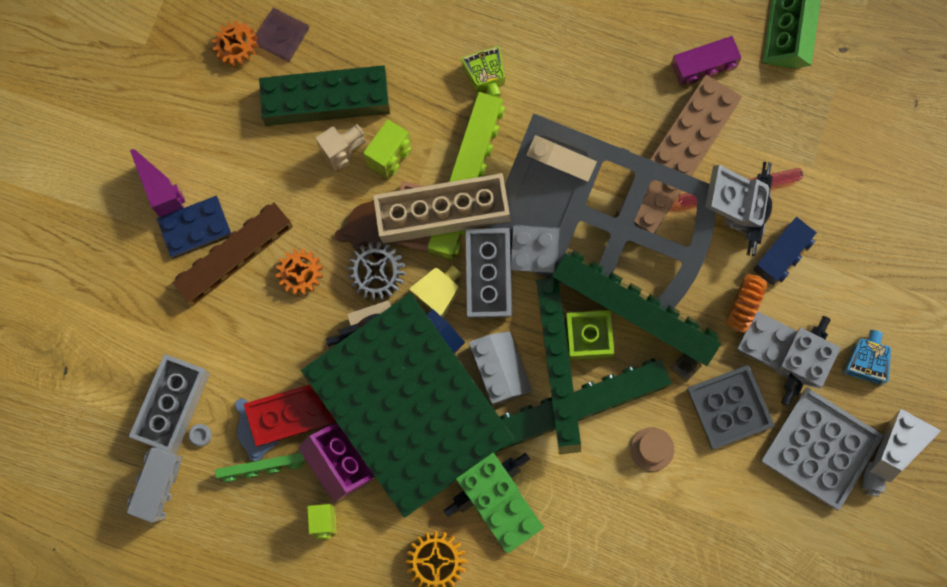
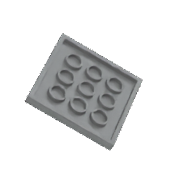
(822, 449)

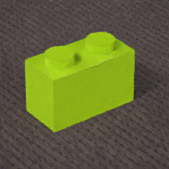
(322, 521)

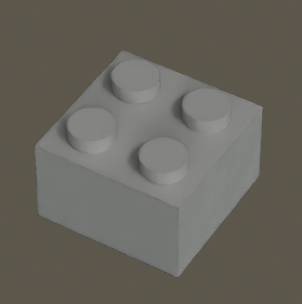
(535, 248)

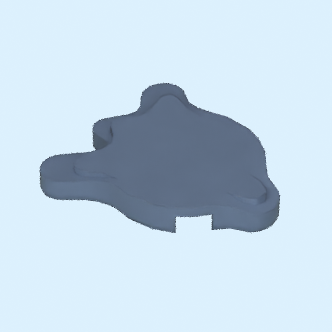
(245, 436)

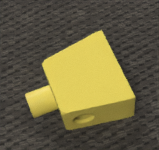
(437, 289)

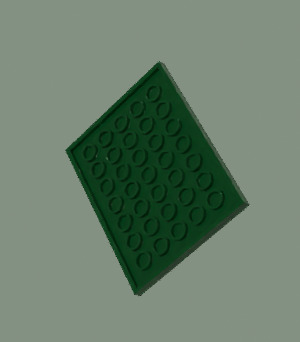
(407, 404)

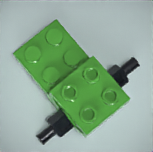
(497, 500)

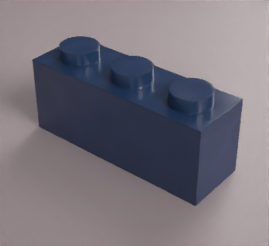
(785, 252)

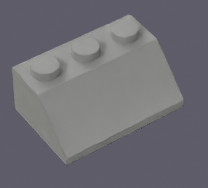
(500, 368)

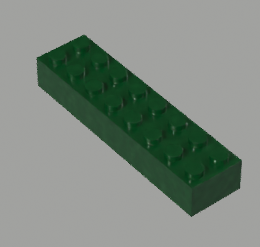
(637, 307)

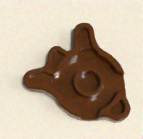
(361, 228)

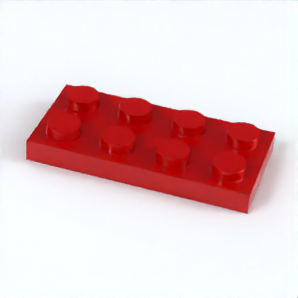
(286, 415)

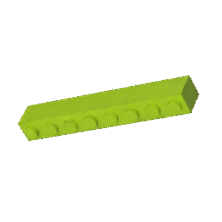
(470, 161)

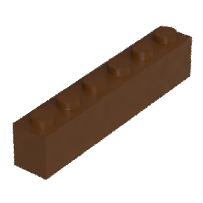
(232, 254)

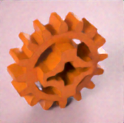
(235, 34)
(291, 272)

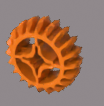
(746, 303)

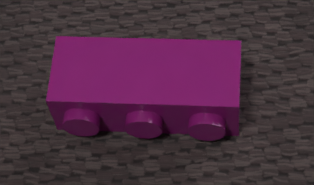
(706, 60)

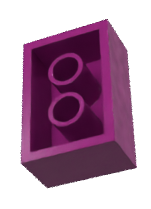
(336, 462)

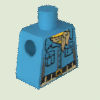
(869, 359)

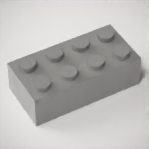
(489, 273)
(169, 404)

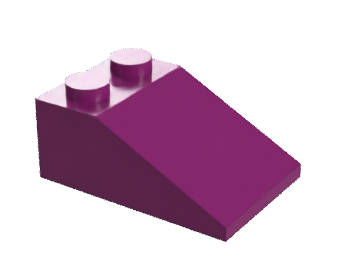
(161, 193)

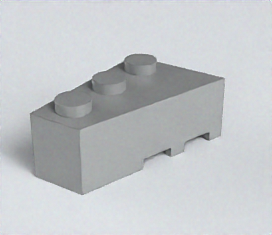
(901, 444)
(154, 485)

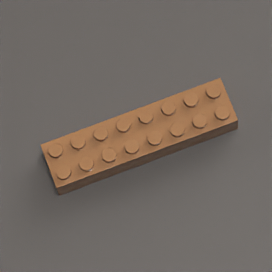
(686, 147)

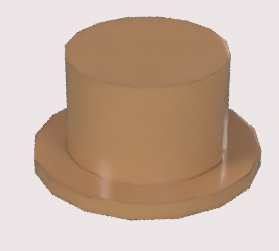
(652, 449)

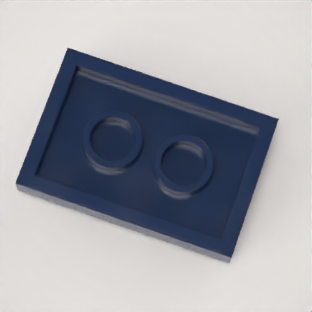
(194, 227)

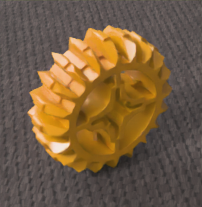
(451, 561)

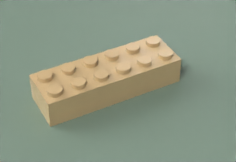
(441, 208)

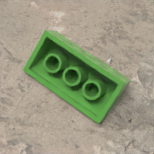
(791, 33)

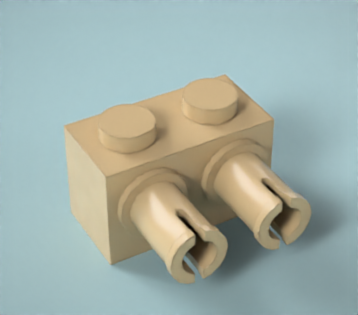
(338, 147)

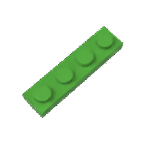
(251, 469)

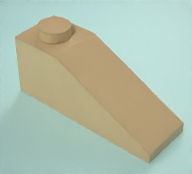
(561, 158)

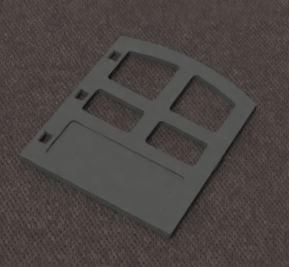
(557, 199)

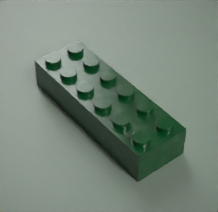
(324, 95)

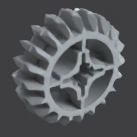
(383, 263)

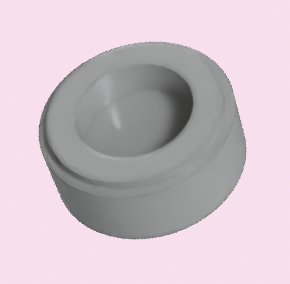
(200, 435)

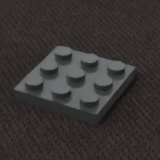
(730, 407)

